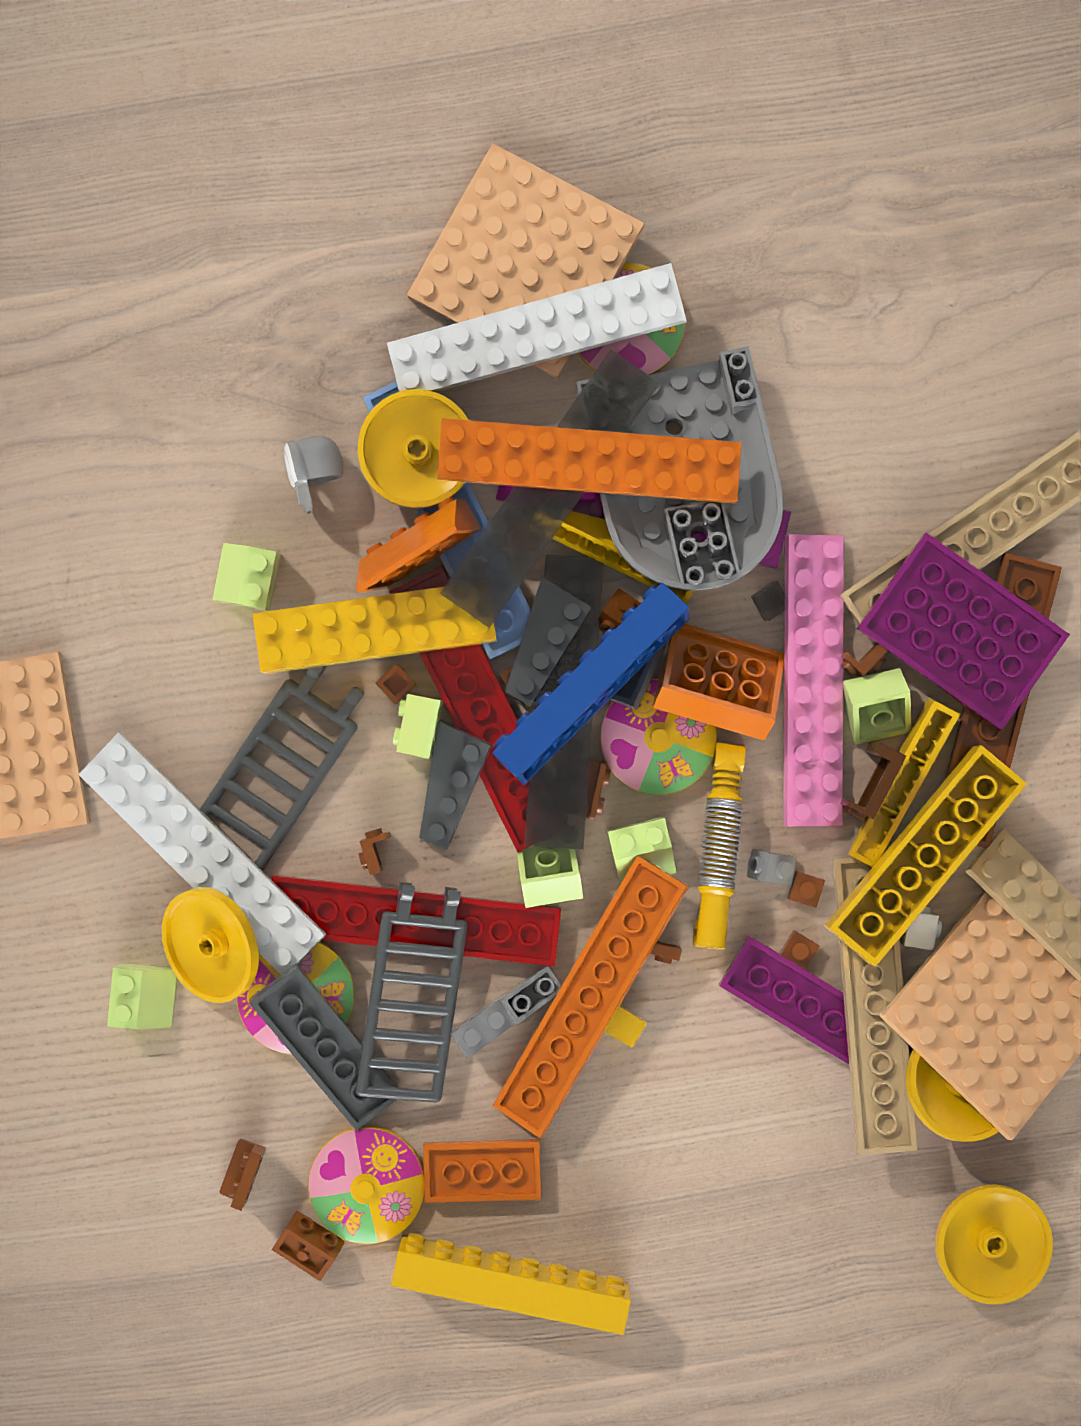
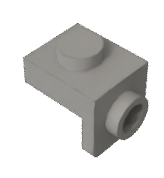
(771, 867)

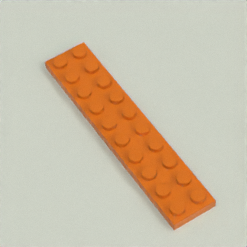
(589, 460)
(590, 996)

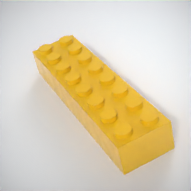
(363, 630)
(925, 854)
(512, 1283)

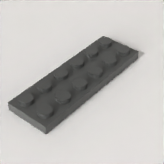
(320, 1043)

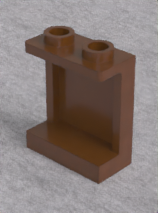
(879, 783)

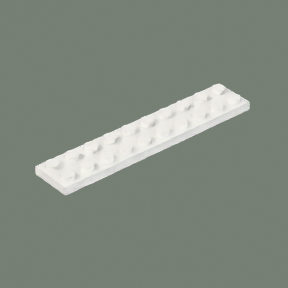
(538, 331)
(200, 849)

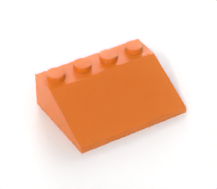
(416, 546)
(720, 681)

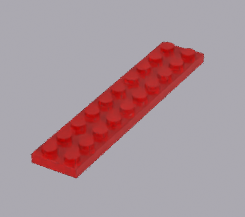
(479, 708)
(493, 932)

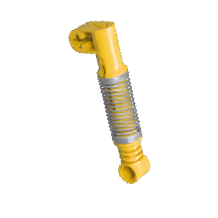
(721, 847)

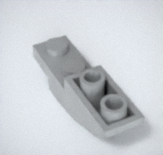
(506, 1011)

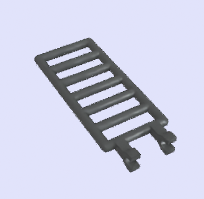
(317, 774)
(380, 975)

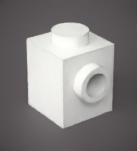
(922, 931)

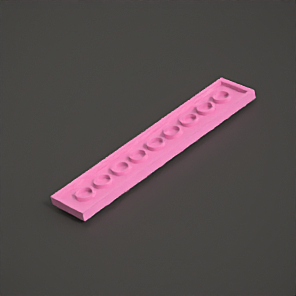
(813, 680)

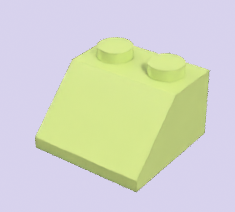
(246, 576)
(878, 706)
(418, 725)
(643, 839)
(549, 875)
(142, 997)

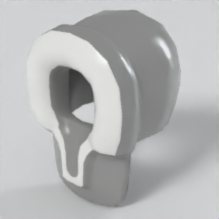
(311, 463)

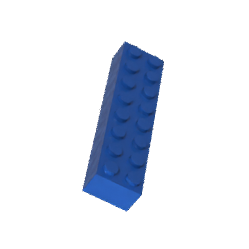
(591, 683)

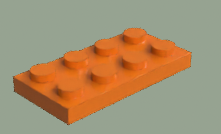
(482, 1170)

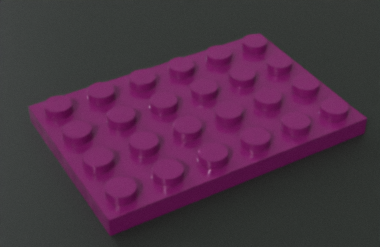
(963, 631)

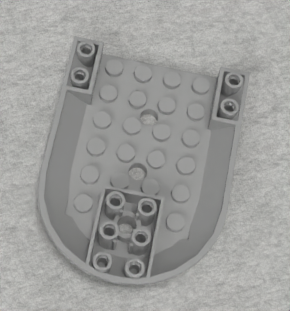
(654, 532)

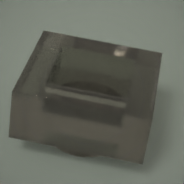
(770, 600)

